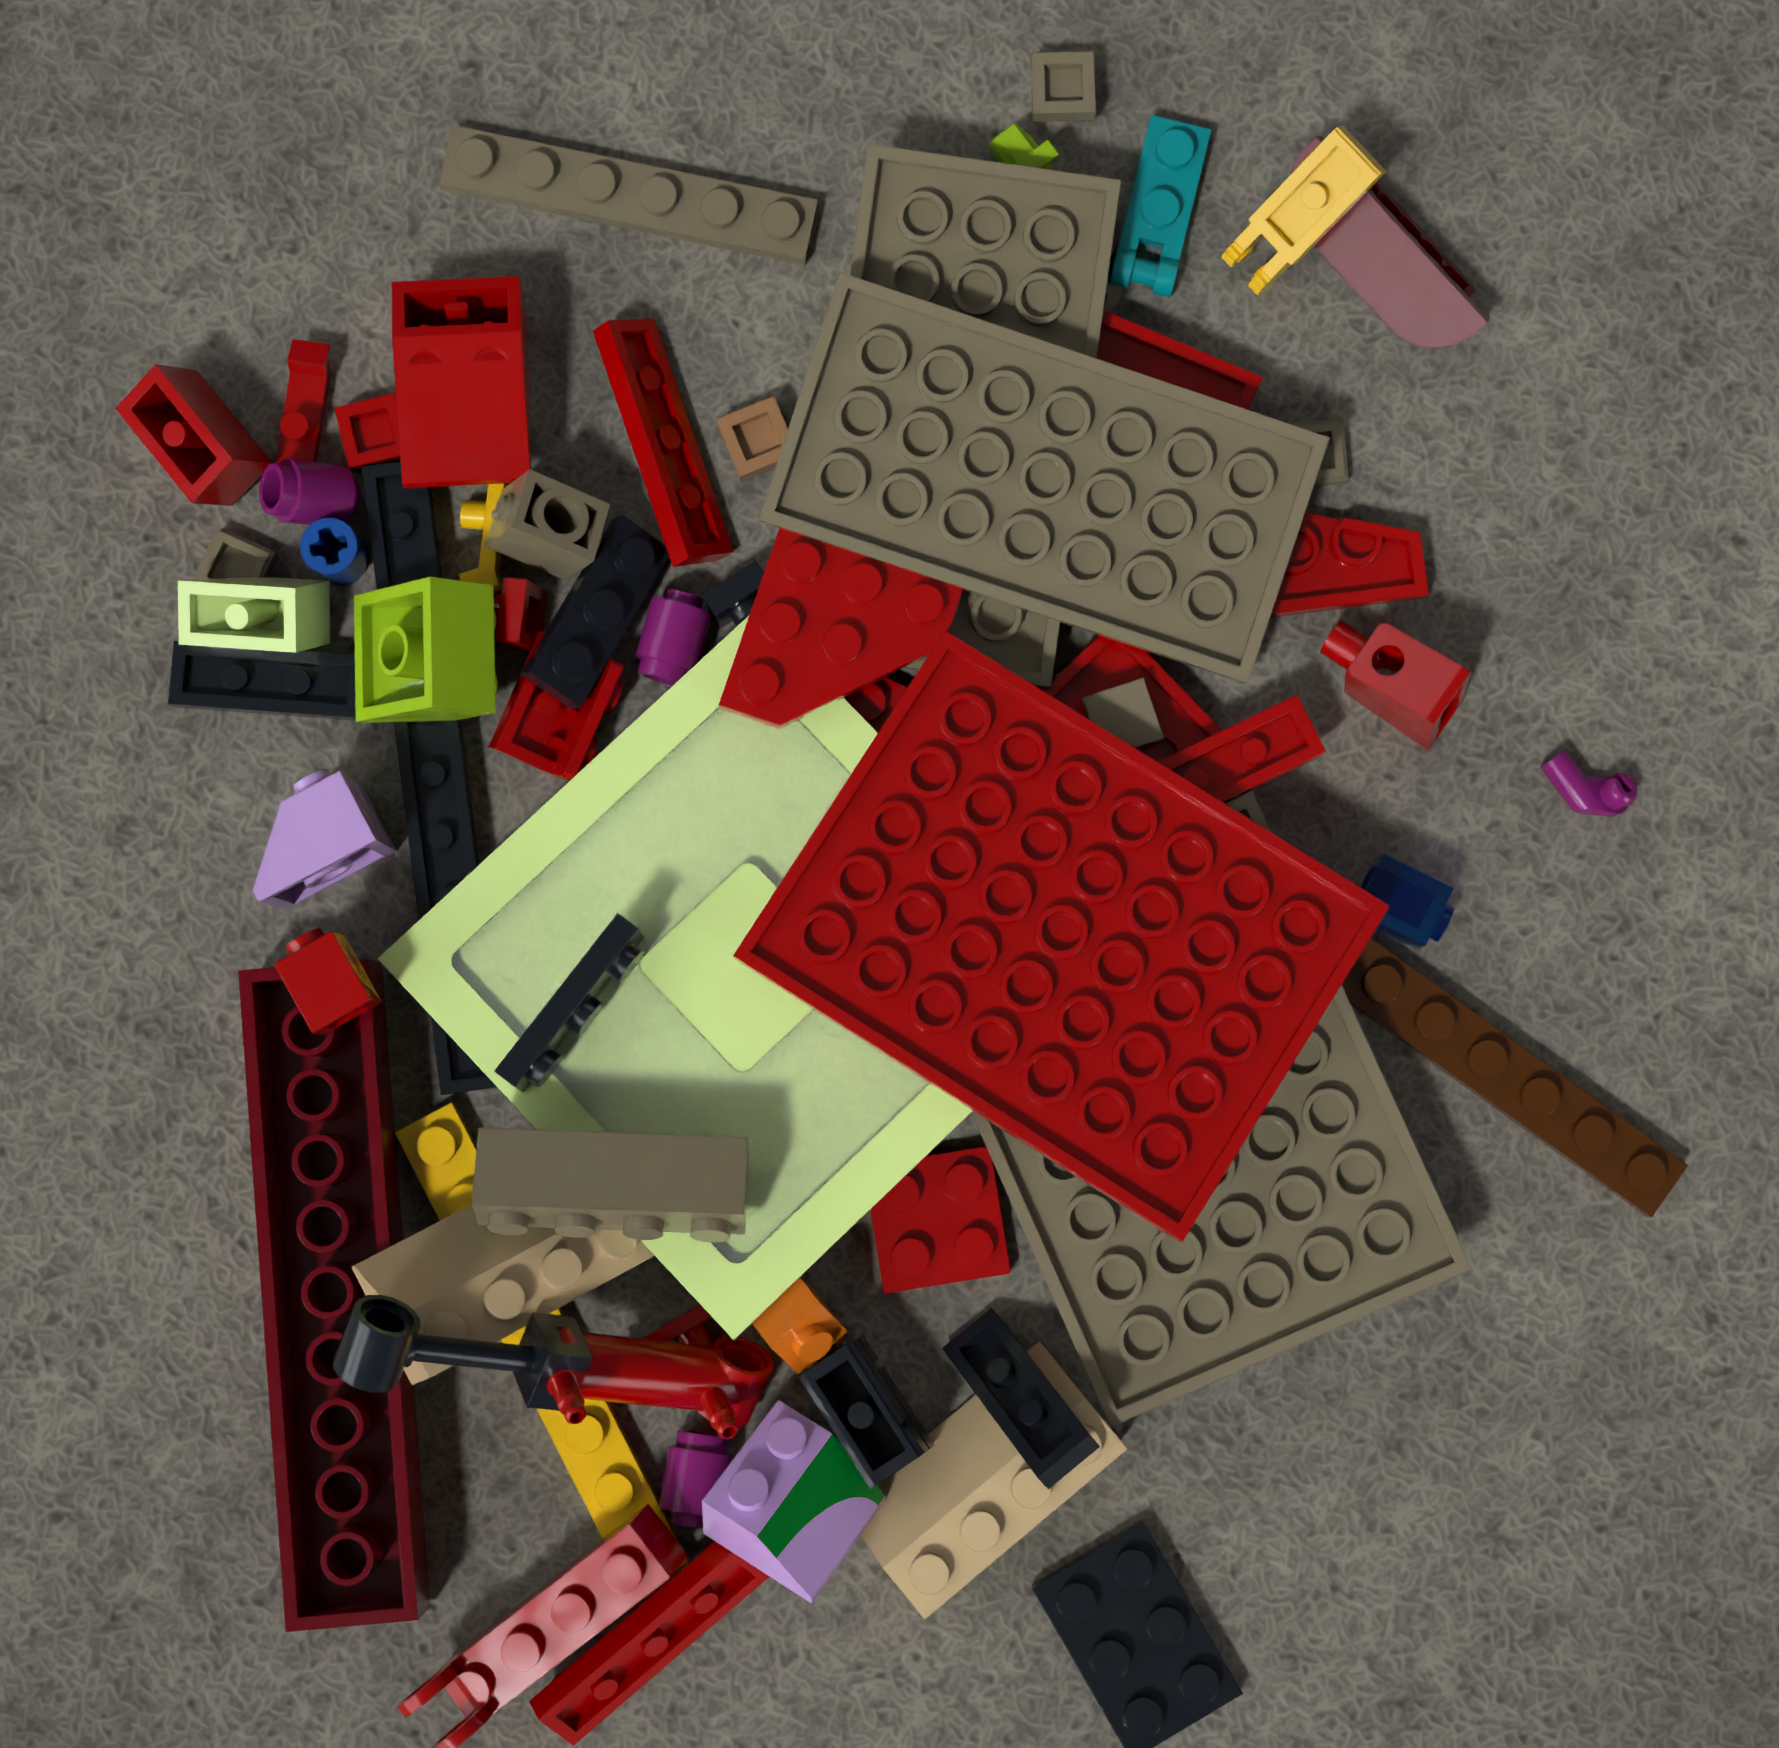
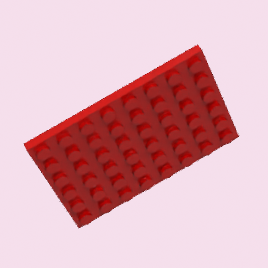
(1062, 935)

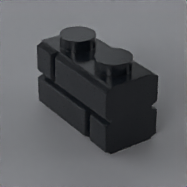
(866, 1411)

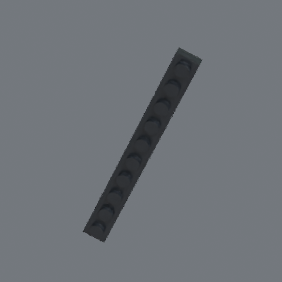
(428, 751)

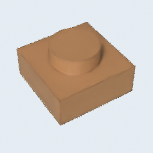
(754, 437)

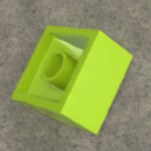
(425, 651)

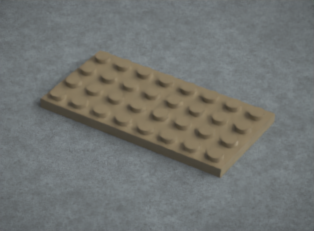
(1008, 250)
(1043, 478)

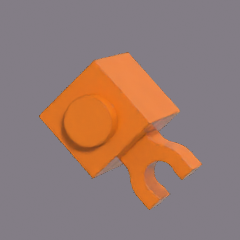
(800, 1326)

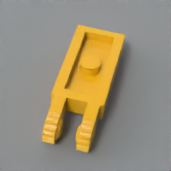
(1307, 205)

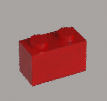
(193, 435)

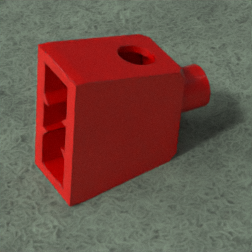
(1413, 700)

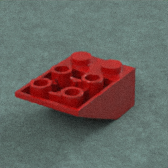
(461, 381)

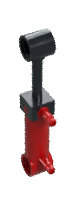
(564, 1366)

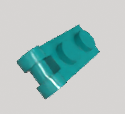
(1160, 203)

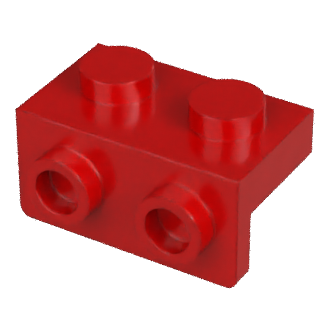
(548, 733)

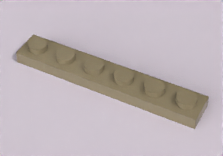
(628, 195)

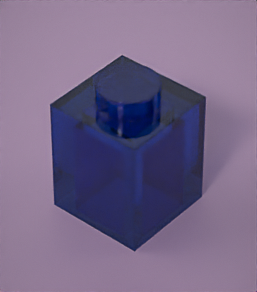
(1415, 902)

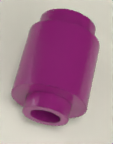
(308, 491)
(672, 636)
(690, 1473)

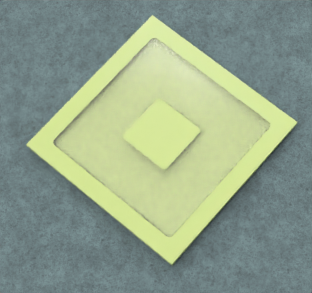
(686, 840)

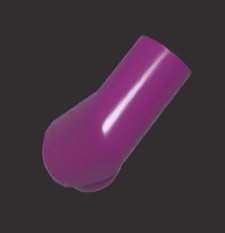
(1589, 793)

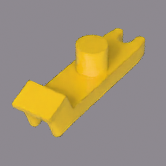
(478, 516)

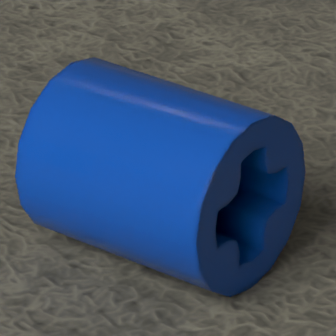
(334, 551)

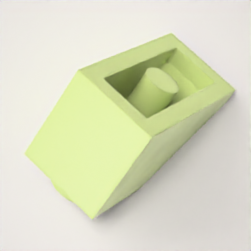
(254, 613)

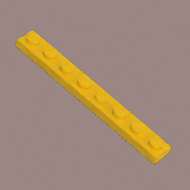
(593, 1450)

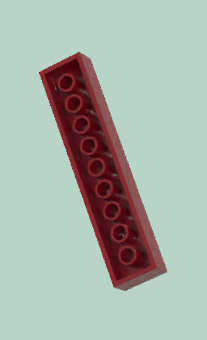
(322, 1205)

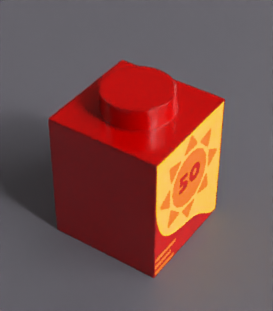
(326, 980)

